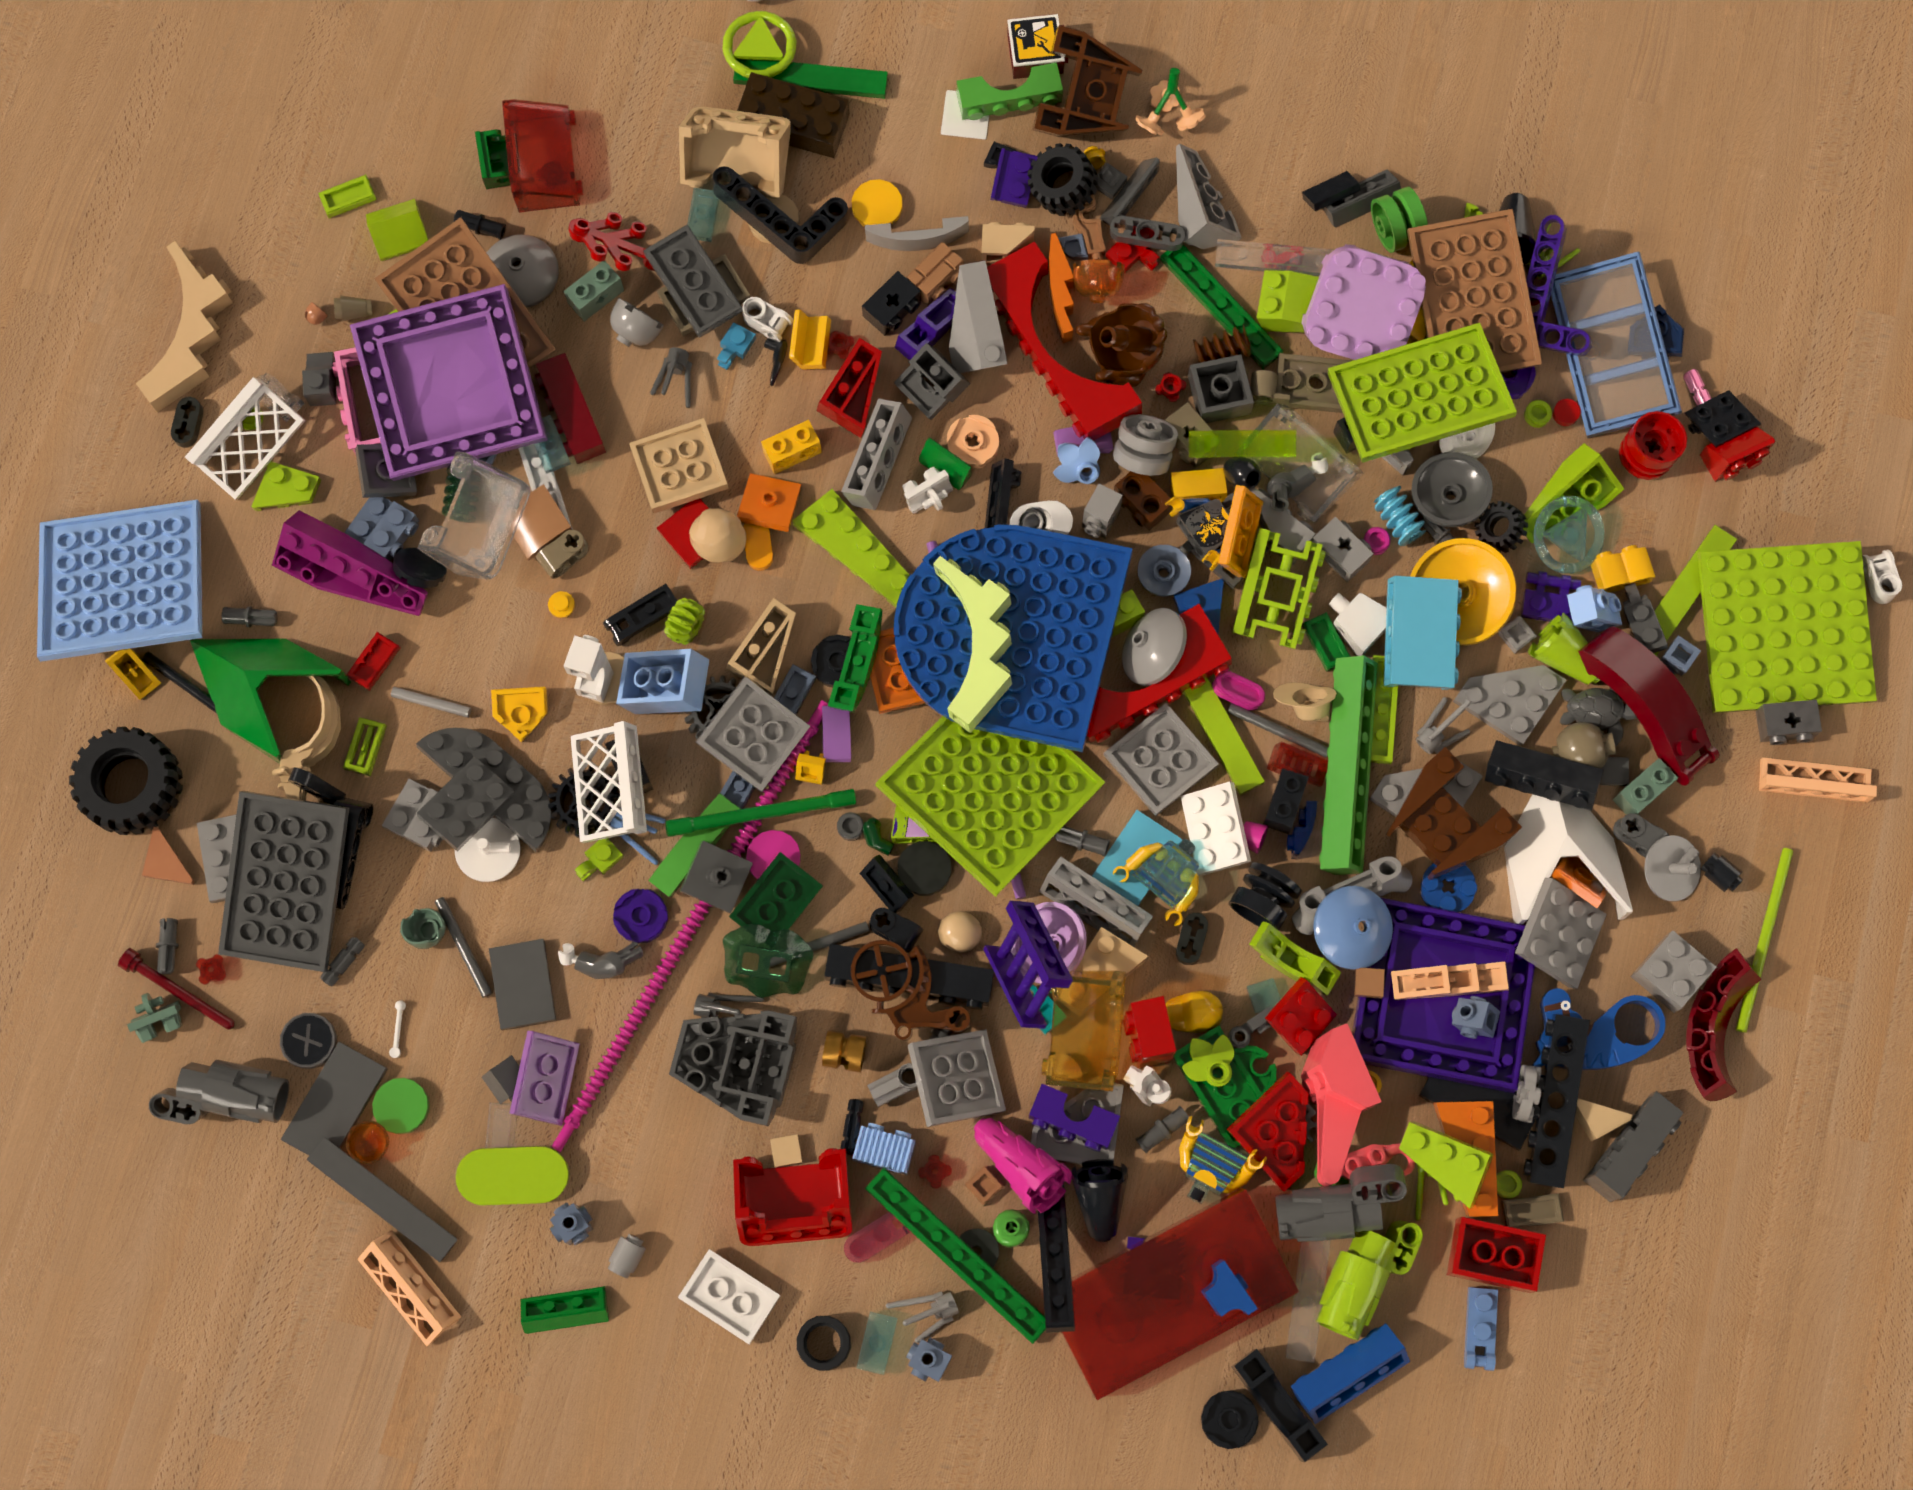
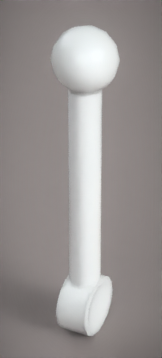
(395, 1052)

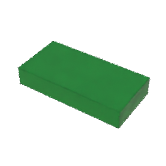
(1325, 640)

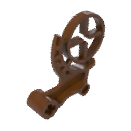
(913, 1011)

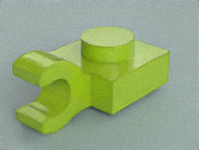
(601, 856)

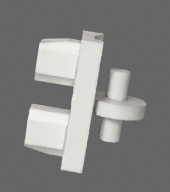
(929, 492)
(1148, 1085)

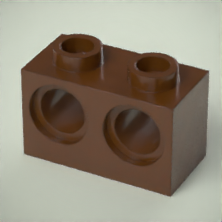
(1149, 494)

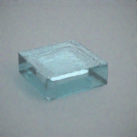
(1263, 995)

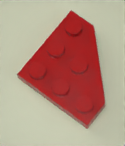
(1277, 1130)

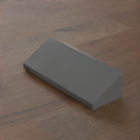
(1132, 190)
(1360, 202)

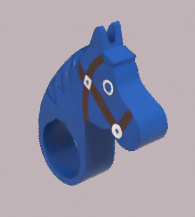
(1602, 1046)

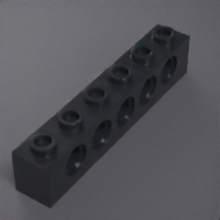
(1555, 1172)

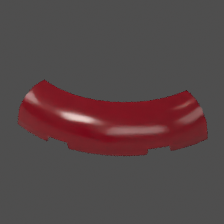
(1709, 1023)

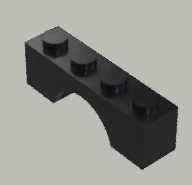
(1278, 1406)

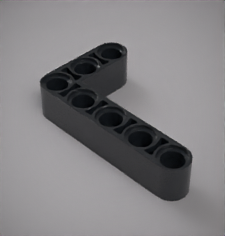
(777, 219)

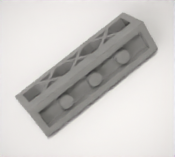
(1096, 900)

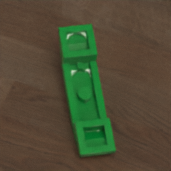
(858, 660)

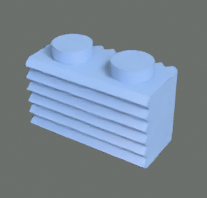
(884, 1149)

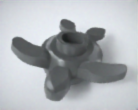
(1597, 707)

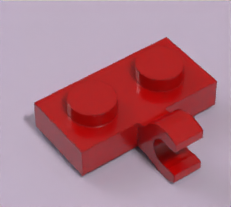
(1130, 254)

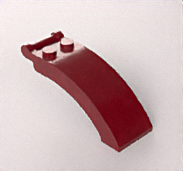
(1654, 698)

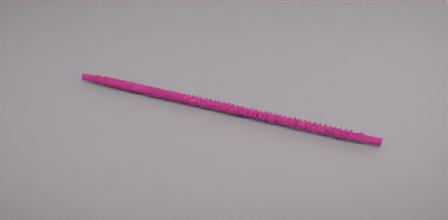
(573, 1120)

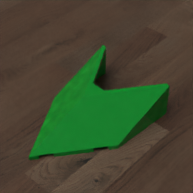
(237, 670)

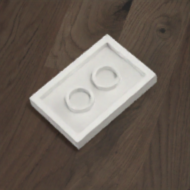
(1216, 828)
(729, 1296)

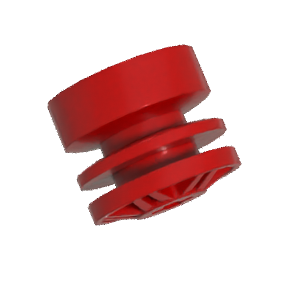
(1660, 435)

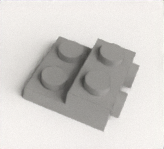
(404, 819)

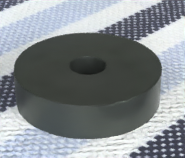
(985, 1241)

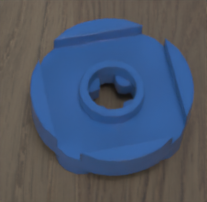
(1464, 888)

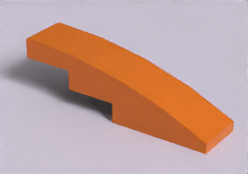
(1059, 283)

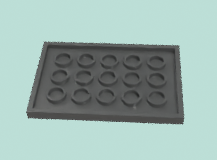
(283, 881)

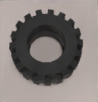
(1053, 164)

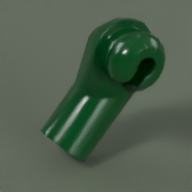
(873, 838)

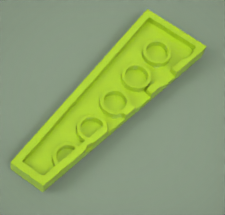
(853, 544)

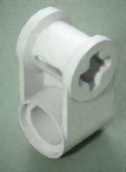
(769, 322)
(1881, 571)

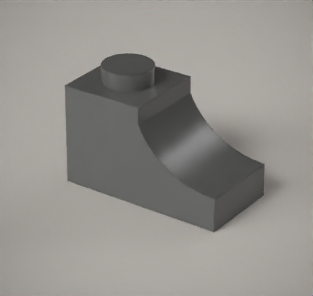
(319, 379)

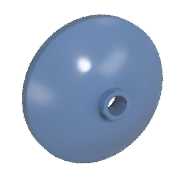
(1338, 929)

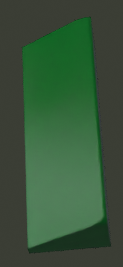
(564, 1310)

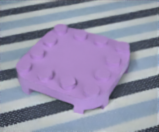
(1363, 303)

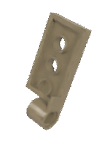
(1292, 384)

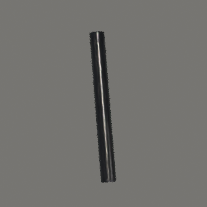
(179, 680)

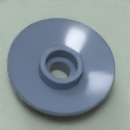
(1164, 558)

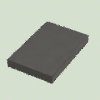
(522, 984)

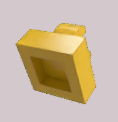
(810, 768)

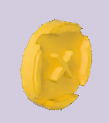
(876, 203)

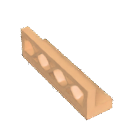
(1816, 787)
(412, 1284)

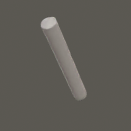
(431, 702)

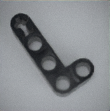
(359, 818)

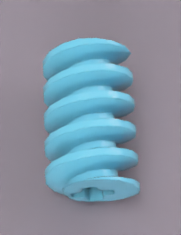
(1398, 516)

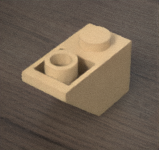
(1003, 240)

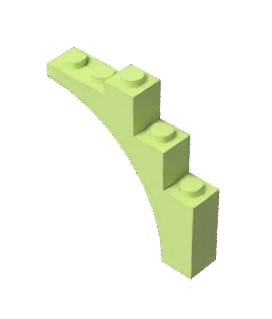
(985, 679)

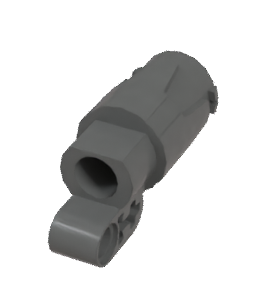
(223, 1090)
(1340, 1209)

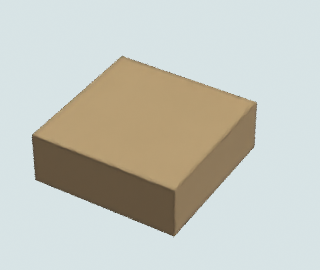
(786, 1151)

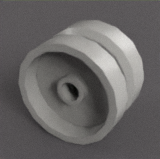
(1145, 444)

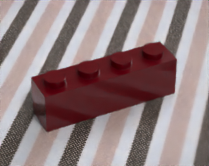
(570, 407)

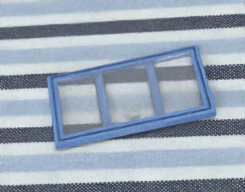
(1628, 361)

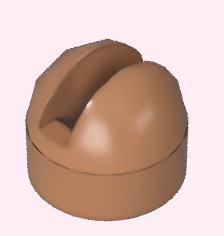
(314, 314)

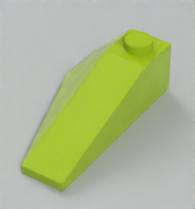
(1579, 475)

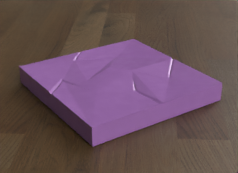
(448, 381)

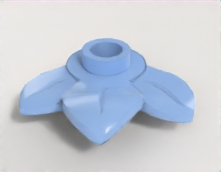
(1075, 459)

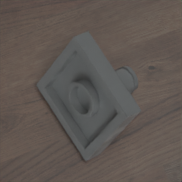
(716, 877)

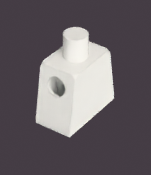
(1359, 621)

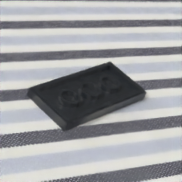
(1506, 1128)

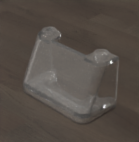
(1329, 485)
(479, 519)

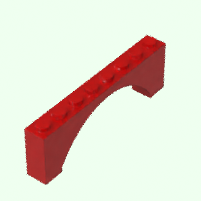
(1091, 405)

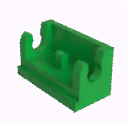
(493, 158)

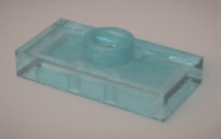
(703, 214)
(552, 451)
(877, 1343)

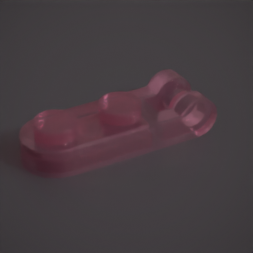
(873, 1239)

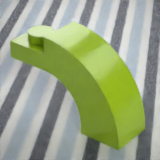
(1294, 960)

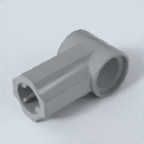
(891, 1086)

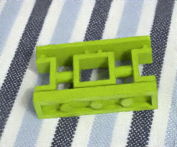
(1258, 584)

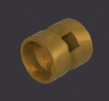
(844, 1051)

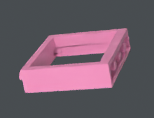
(344, 360)

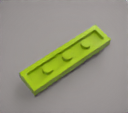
(1383, 717)

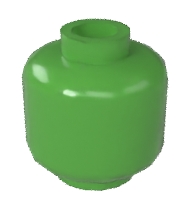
(1006, 1238)

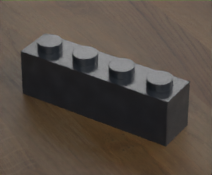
(1543, 775)

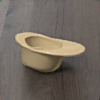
(1308, 701)

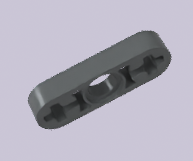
(1156, 226)

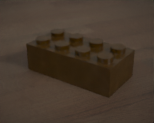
(814, 116)

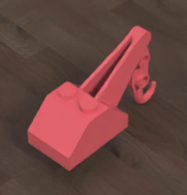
(1342, 1091)

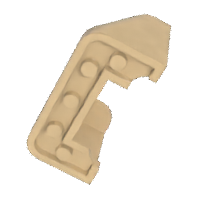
(739, 140)

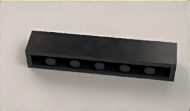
(949, 980)

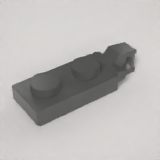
(1643, 620)

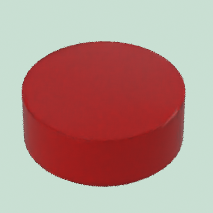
(1566, 412)

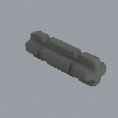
(342, 961)

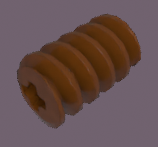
(1223, 347)

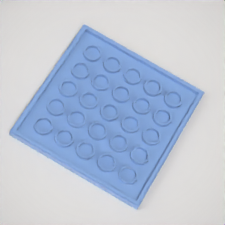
(119, 580)

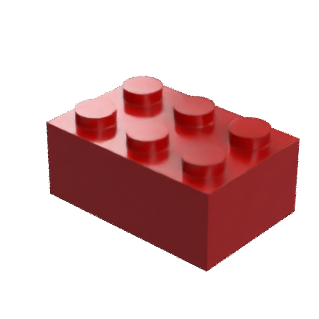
(1150, 1032)
(1496, 1255)

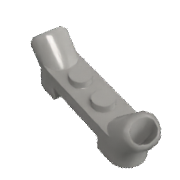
(1382, 878)

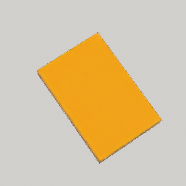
(1240, 531)

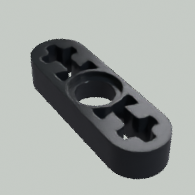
(315, 786)

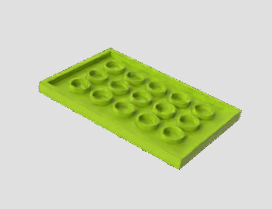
(1421, 392)

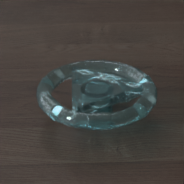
(1569, 534)

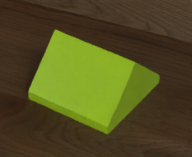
(396, 229)

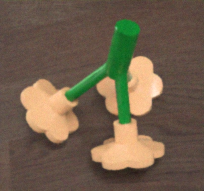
(1164, 97)

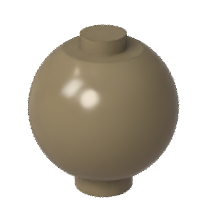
(1584, 744)

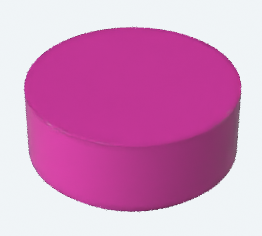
(1378, 540)

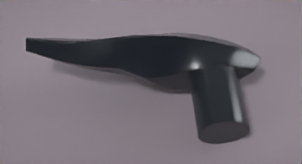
(778, 357)

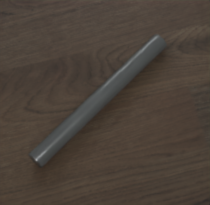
(1278, 730)
(833, 938)
(463, 947)

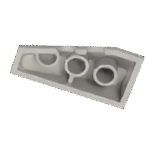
(1199, 203)
(975, 330)

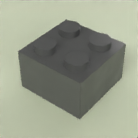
(1220, 389)

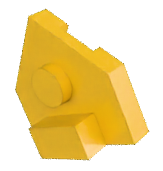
(519, 709)

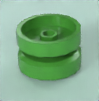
(1395, 215)

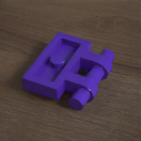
(1546, 605)

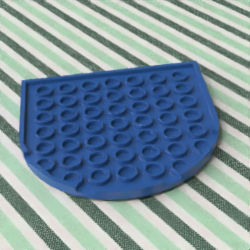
(1058, 622)

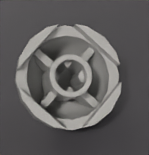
(633, 324)

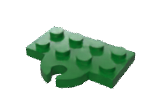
(1245, 1087)

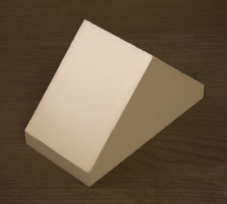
(1598, 1119)

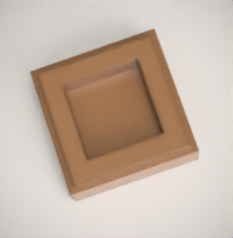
(1369, 983)
(984, 1185)

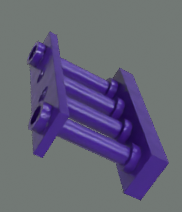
(1045, 963)

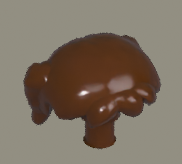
(1126, 342)

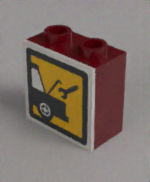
(1031, 44)

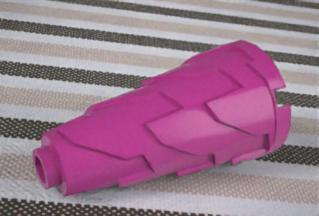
(1029, 1169)

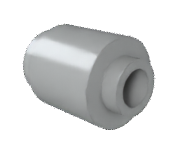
(626, 1255)

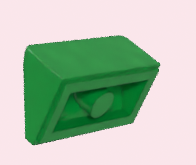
(942, 459)

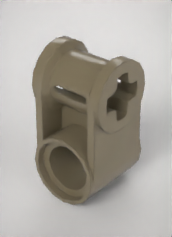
(560, 555)

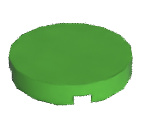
(400, 1106)

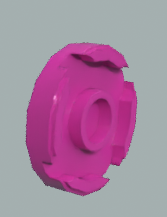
(767, 846)

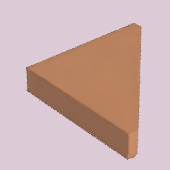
(163, 861)

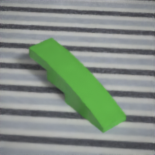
(676, 864)

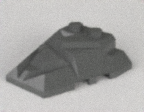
(738, 1061)

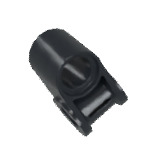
(900, 929)

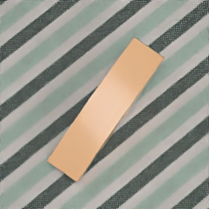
(1449, 980)

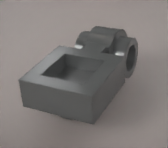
(1257, 1023)

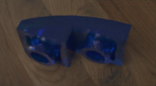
(1300, 835)

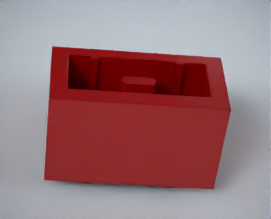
(1737, 454)

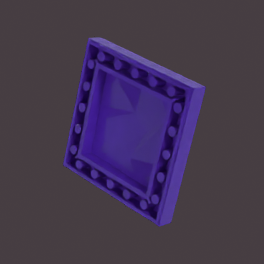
(1419, 1032)

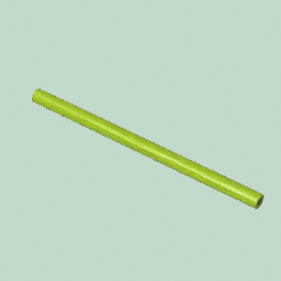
(1765, 936)

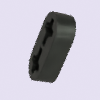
(181, 420)
(1185, 938)

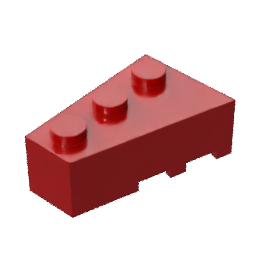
(852, 388)

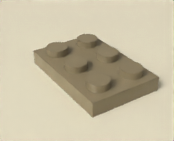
(730, 277)

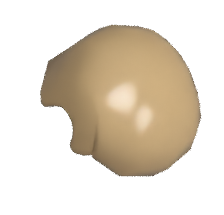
(960, 931)

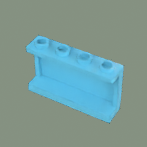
(1422, 632)

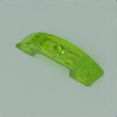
(1242, 443)

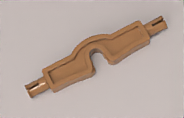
(1091, 230)

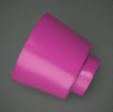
(1255, 835)

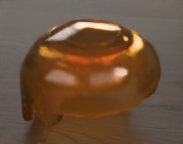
(367, 1142)

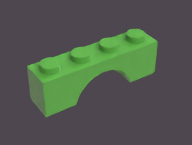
(980, 99)

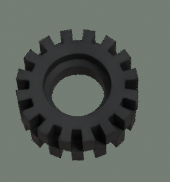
(1513, 533)

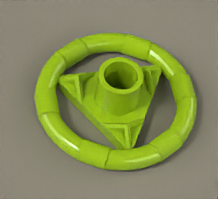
(759, 44)

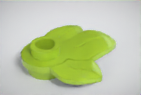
(1207, 1058)

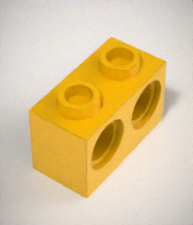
(791, 447)

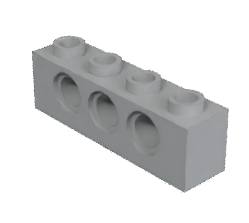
(876, 454)

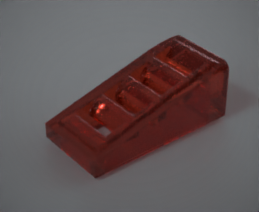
(1283, 748)

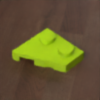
(284, 487)

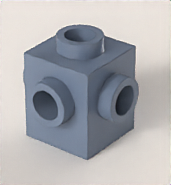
(1475, 1017)
(578, 1231)
(936, 1368)

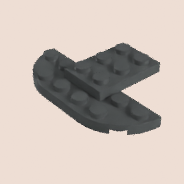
(482, 786)

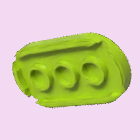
(512, 1175)

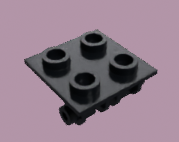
(1721, 419)

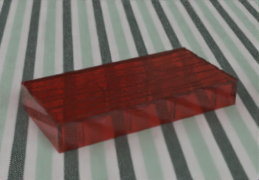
(1149, 1299)

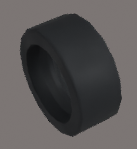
(845, 1343)

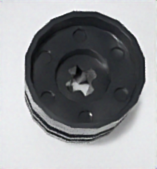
(1266, 894)

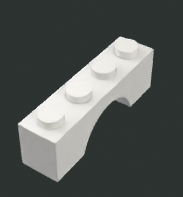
(590, 665)

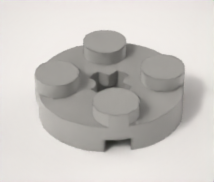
(1526, 1094)

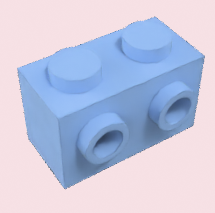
(1594, 609)

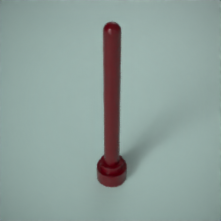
(132, 961)

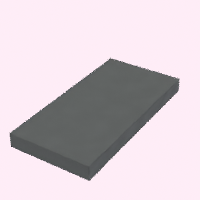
(693, 281)
(334, 1100)

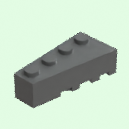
(1634, 1147)

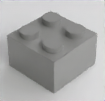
(1673, 971)

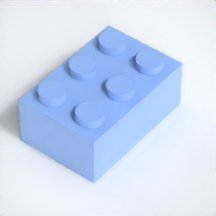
(663, 681)

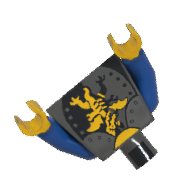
(1202, 524)

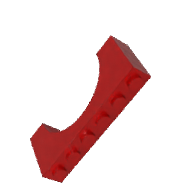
(1201, 658)

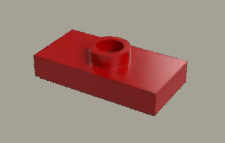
(373, 661)

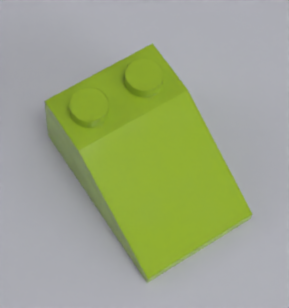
(1284, 300)

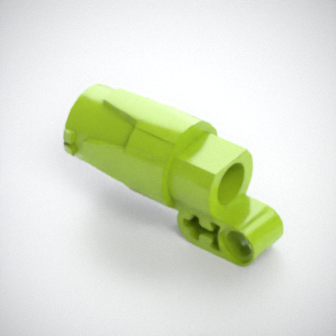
(1362, 1276)

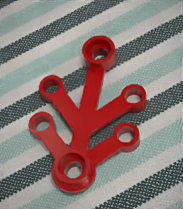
(587, 232)

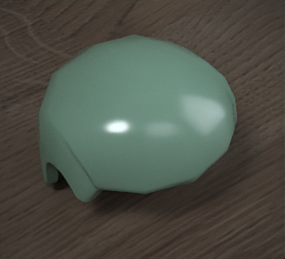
(423, 928)

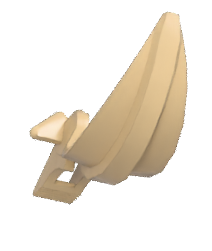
(319, 745)

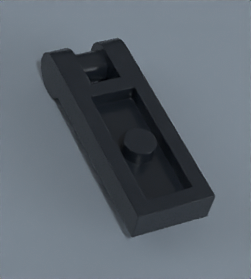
(641, 614)

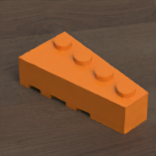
(1474, 1125)

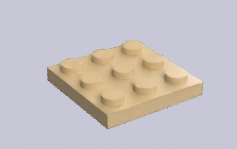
(678, 465)

